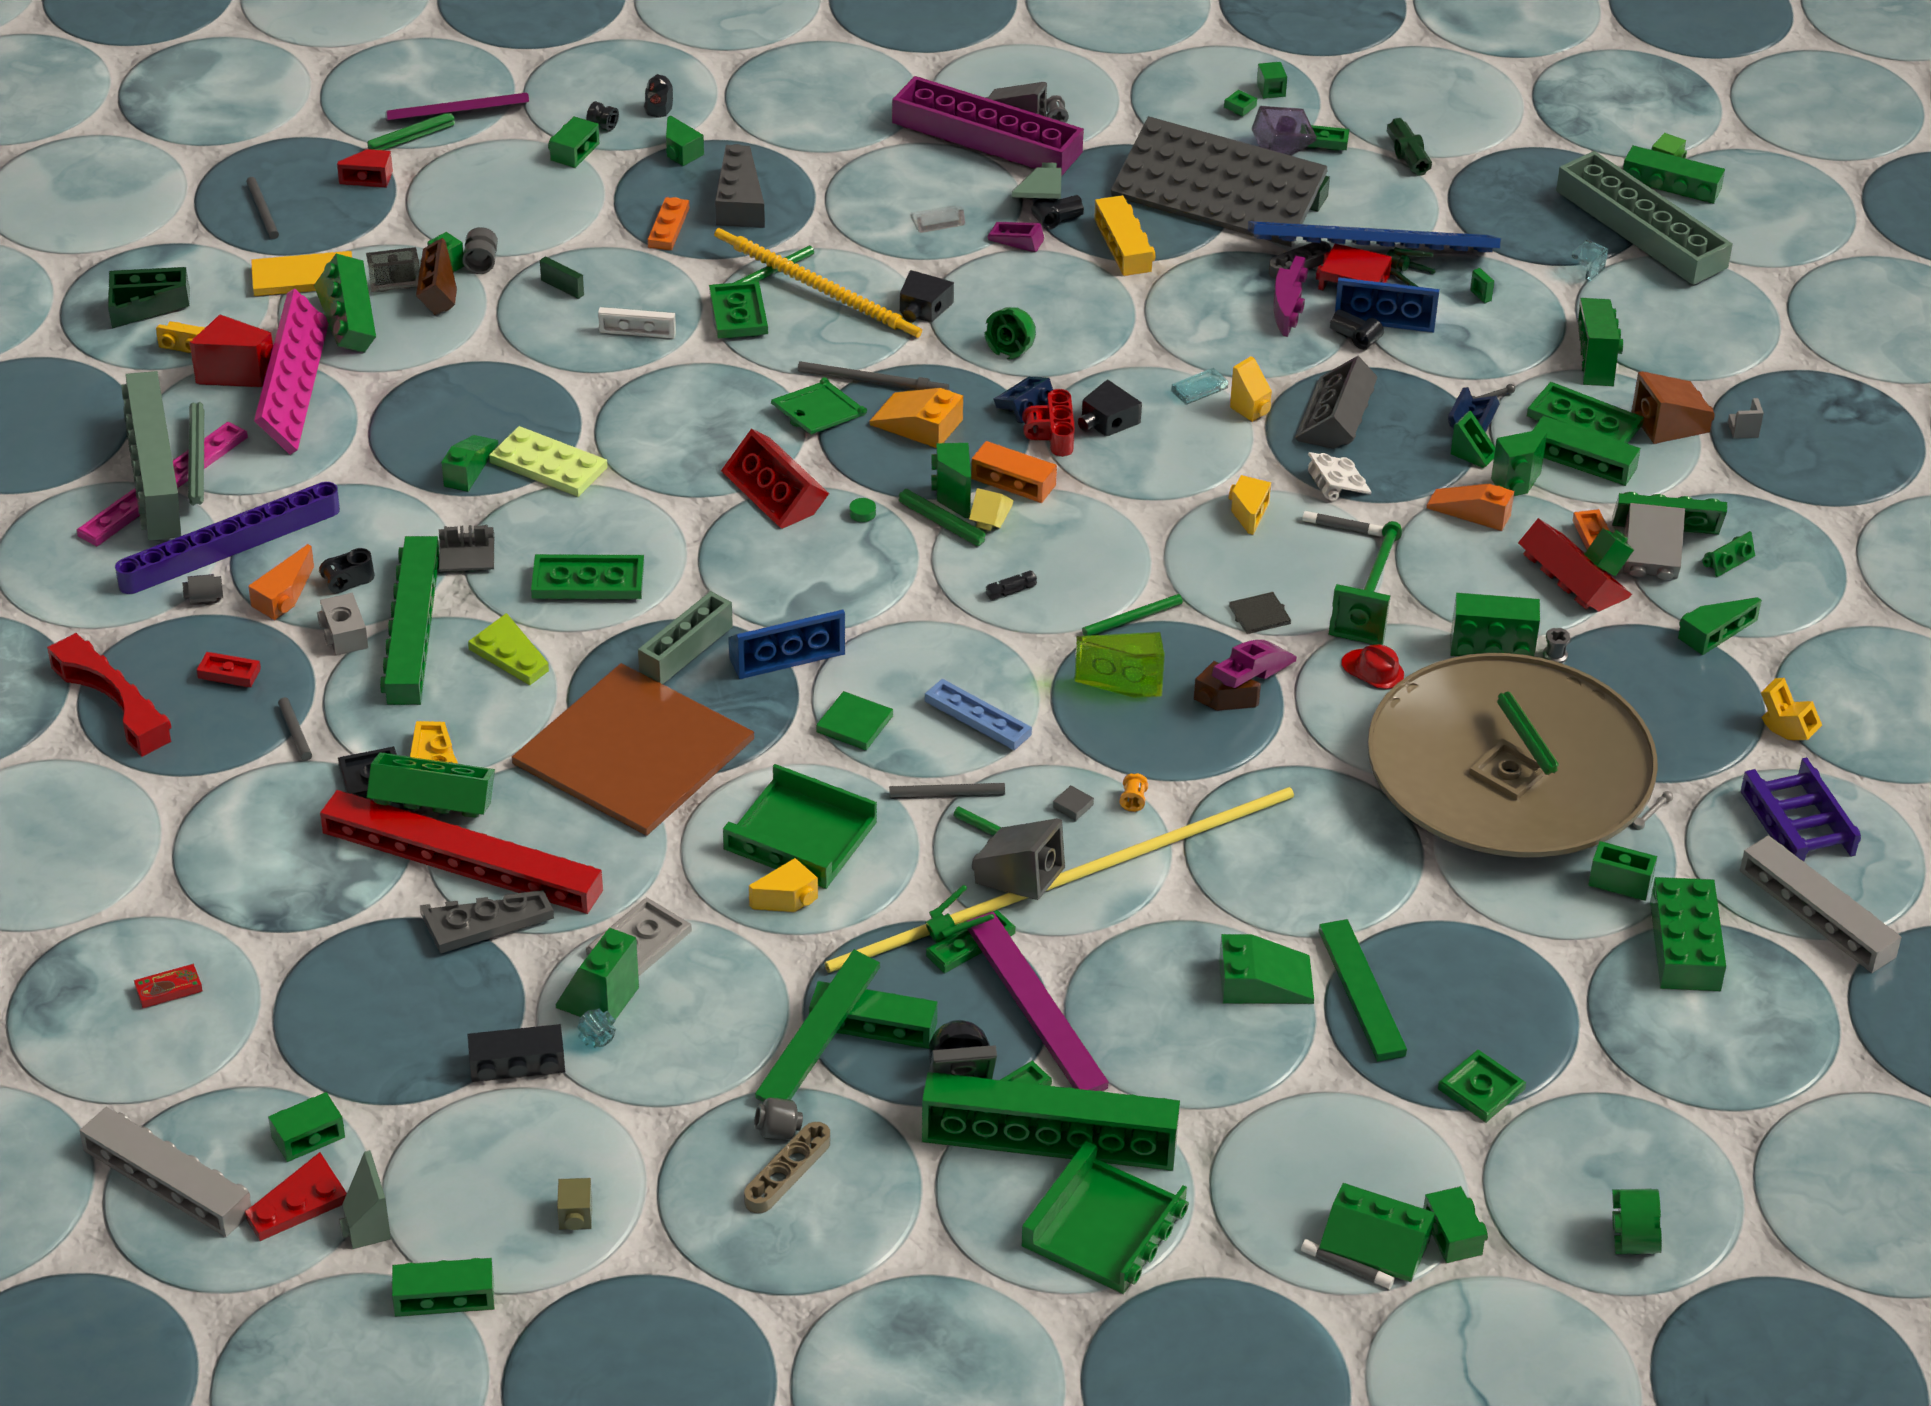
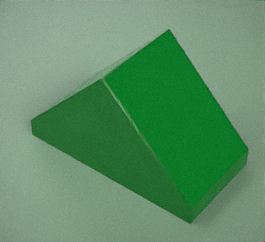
(1471, 442)

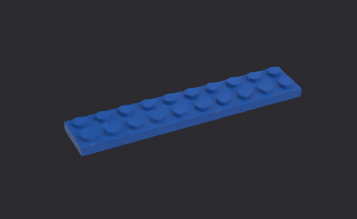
(1383, 237)

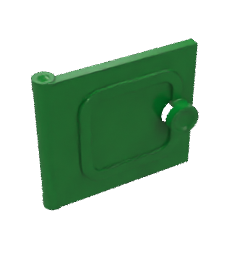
(821, 406)

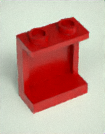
(1353, 264)

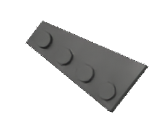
(473, 922)

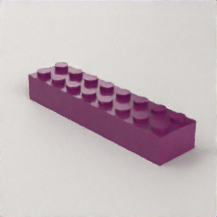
(986, 125)

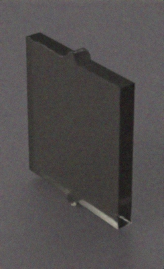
(1260, 613)

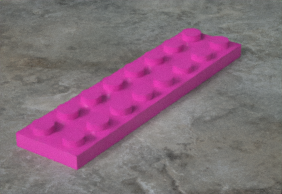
(291, 371)

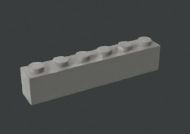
(1820, 904)
(166, 1171)

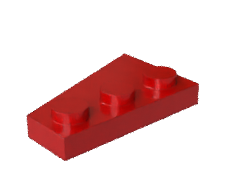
(298, 1198)

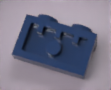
(1027, 393)

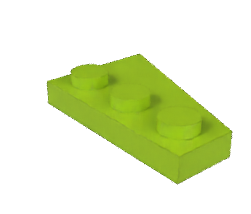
(510, 650)

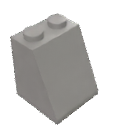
(1656, 540)

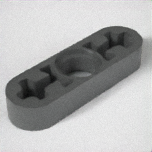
(1313, 253)

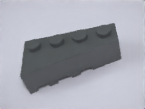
(739, 192)

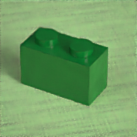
(574, 142)
(1622, 870)
(306, 1126)
(1456, 1224)

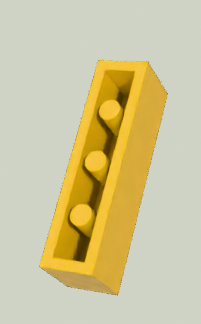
(1124, 235)

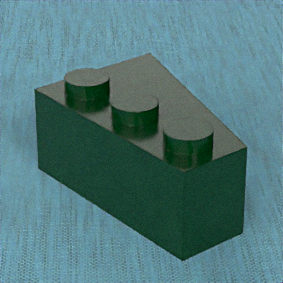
(146, 293)

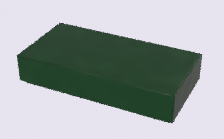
(561, 277)

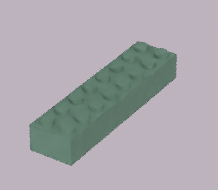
(1644, 217)
(151, 456)

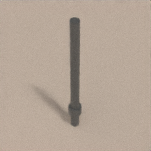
(918, 384)

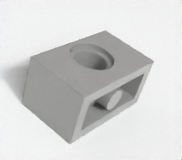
(343, 624)

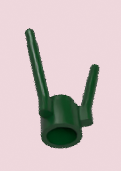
(1401, 262)

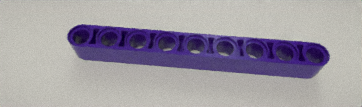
(227, 537)

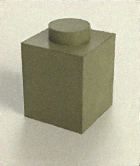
(574, 1203)

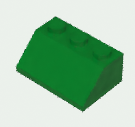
(1378, 1231)

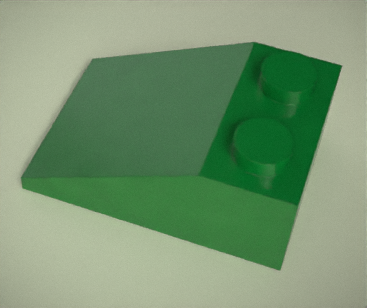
(1263, 972)

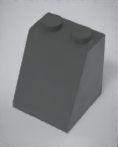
(1022, 858)

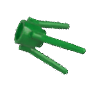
(943, 926)

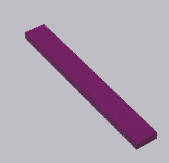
(1038, 1006)

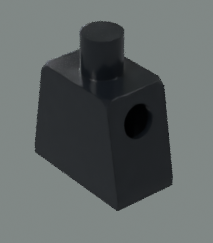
(925, 297)
(1109, 410)

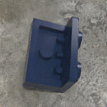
(1482, 408)

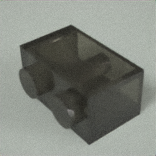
(393, 269)

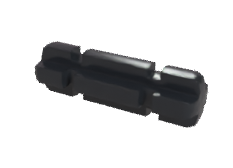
(1011, 585)

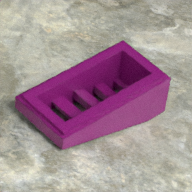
(1018, 235)

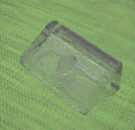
(938, 218)

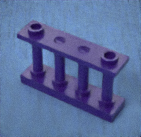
(1784, 829)

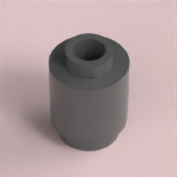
(203, 588)

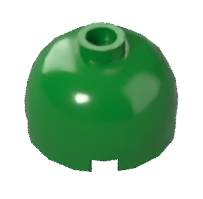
(1010, 332)

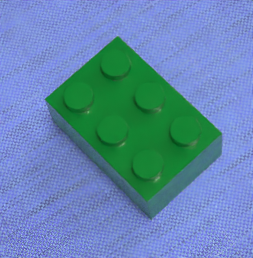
(1494, 625)

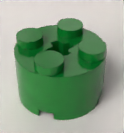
(1636, 1221)

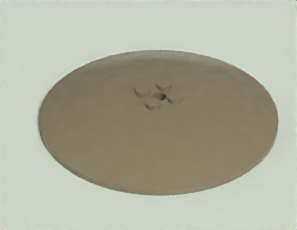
(1447, 746)

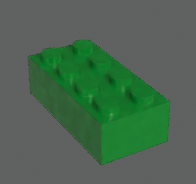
(430, 784)
(1687, 934)

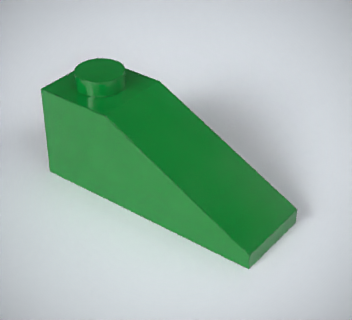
(466, 461)
(1716, 623)

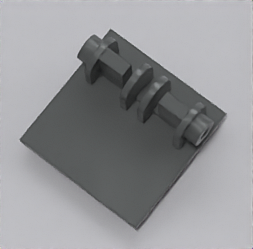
(466, 550)

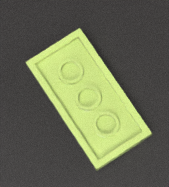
(548, 461)

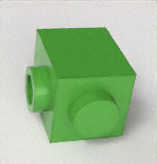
(1670, 145)

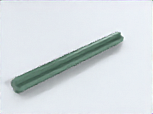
(196, 454)

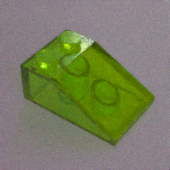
(1121, 663)

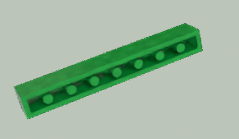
(411, 622)

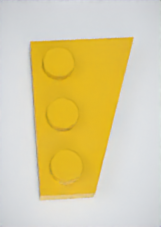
(432, 742)

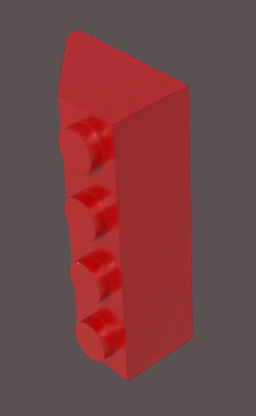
(774, 480)
(1573, 569)

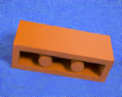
(1013, 471)

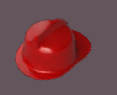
(1375, 665)

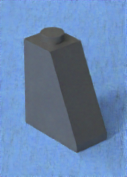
(1028, 97)

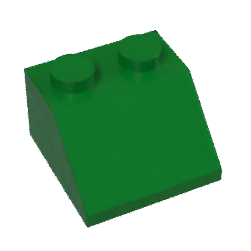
(1519, 460)
(952, 477)

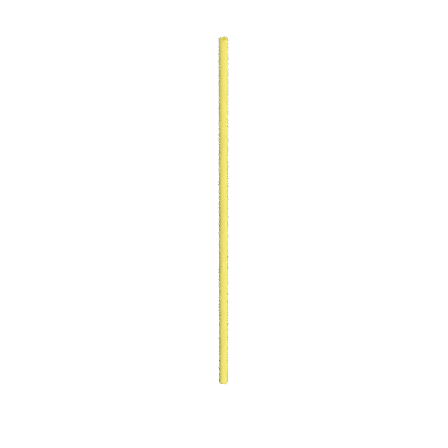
(1076, 873)

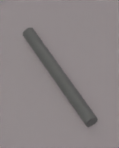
(262, 208)
(946, 790)

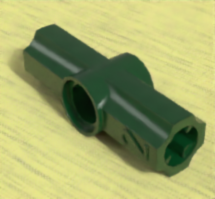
(1409, 146)

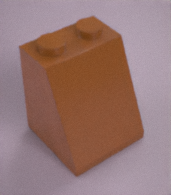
(1670, 408)

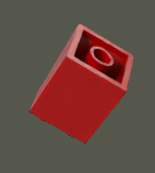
(231, 353)

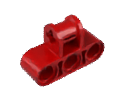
(1052, 422)

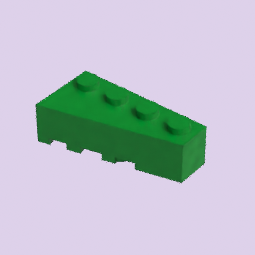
(347, 302)
(1599, 341)

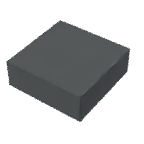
(1073, 802)

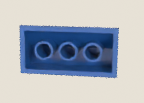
(1389, 303)
(788, 644)

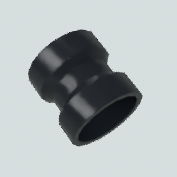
(604, 116)

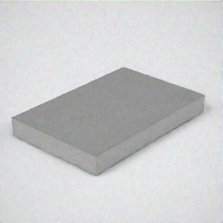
(655, 931)

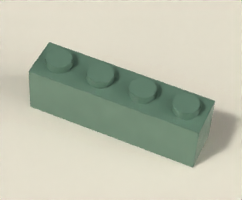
(685, 637)

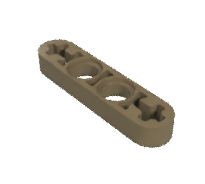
(783, 1164)

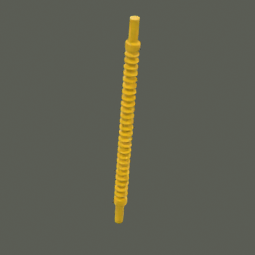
(742, 244)

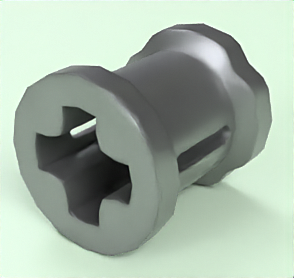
(1052, 108)
(1557, 640)

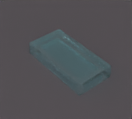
(1199, 386)

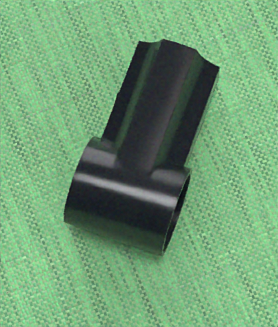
(1054, 212)
(1361, 332)

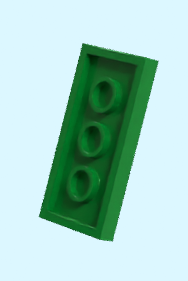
(1585, 412)
(1699, 517)
(587, 576)

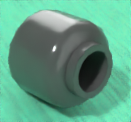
(778, 1118)

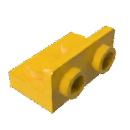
(176, 336)

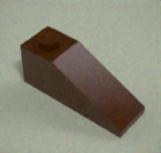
(436, 278)

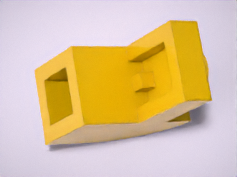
(1786, 717)

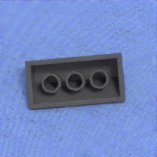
(1337, 405)

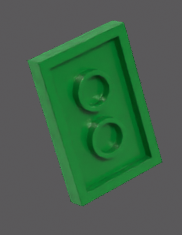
(738, 309)

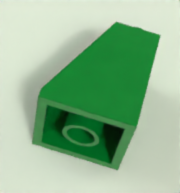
(605, 977)

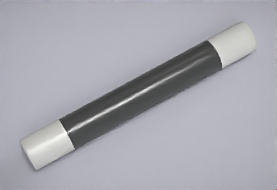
(1342, 523)
(1349, 1265)

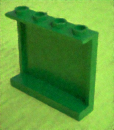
(803, 822)
(1102, 1221)

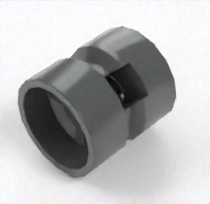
(480, 250)

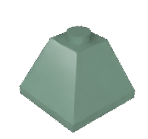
(1040, 183)
(365, 1207)

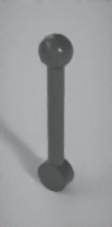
(1510, 388)

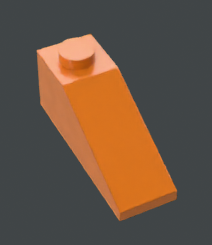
(1479, 504)
(281, 586)

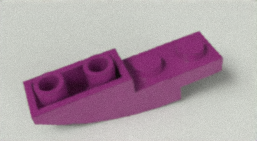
(1288, 295)
(1252, 659)

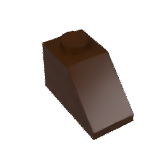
(1220, 697)

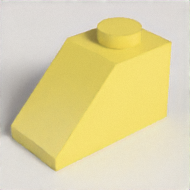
(989, 509)

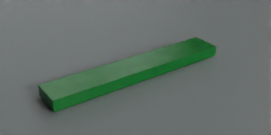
(1362, 990)
(819, 1027)

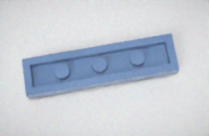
(978, 714)

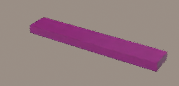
(457, 106)

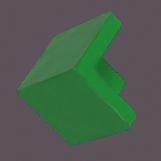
(1272, 80)

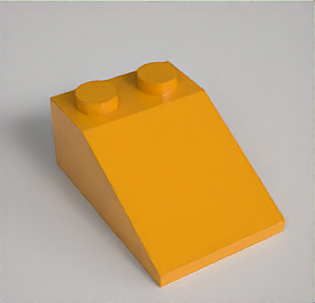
(921, 415)

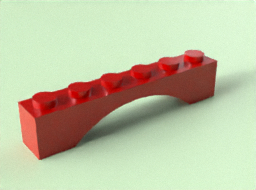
(80, 664)

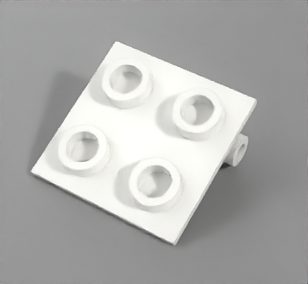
(1335, 474)

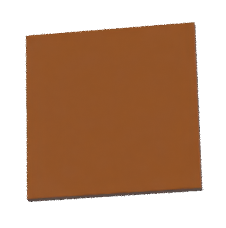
(633, 748)

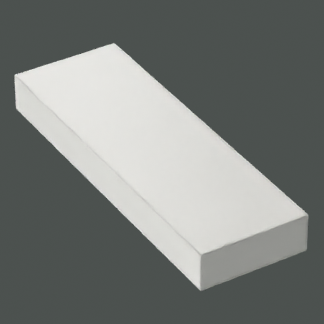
(637, 322)

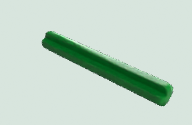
(412, 132)
(942, 517)
(1527, 733)

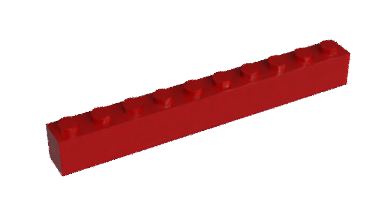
(461, 851)

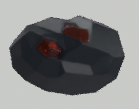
(658, 96)

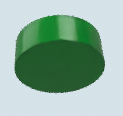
(862, 509)

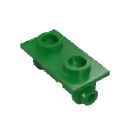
(1731, 554)

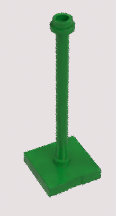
(1364, 613)

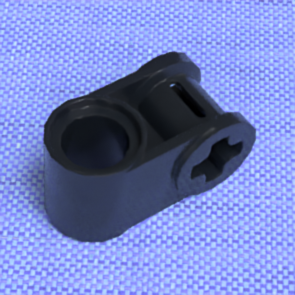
(350, 570)

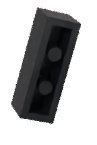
(516, 1053)

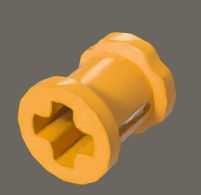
(1134, 792)

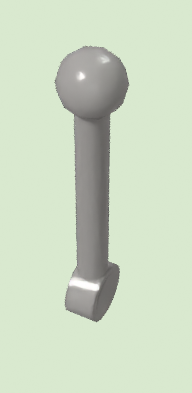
(1639, 823)

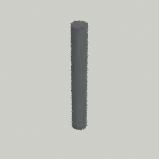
(295, 729)

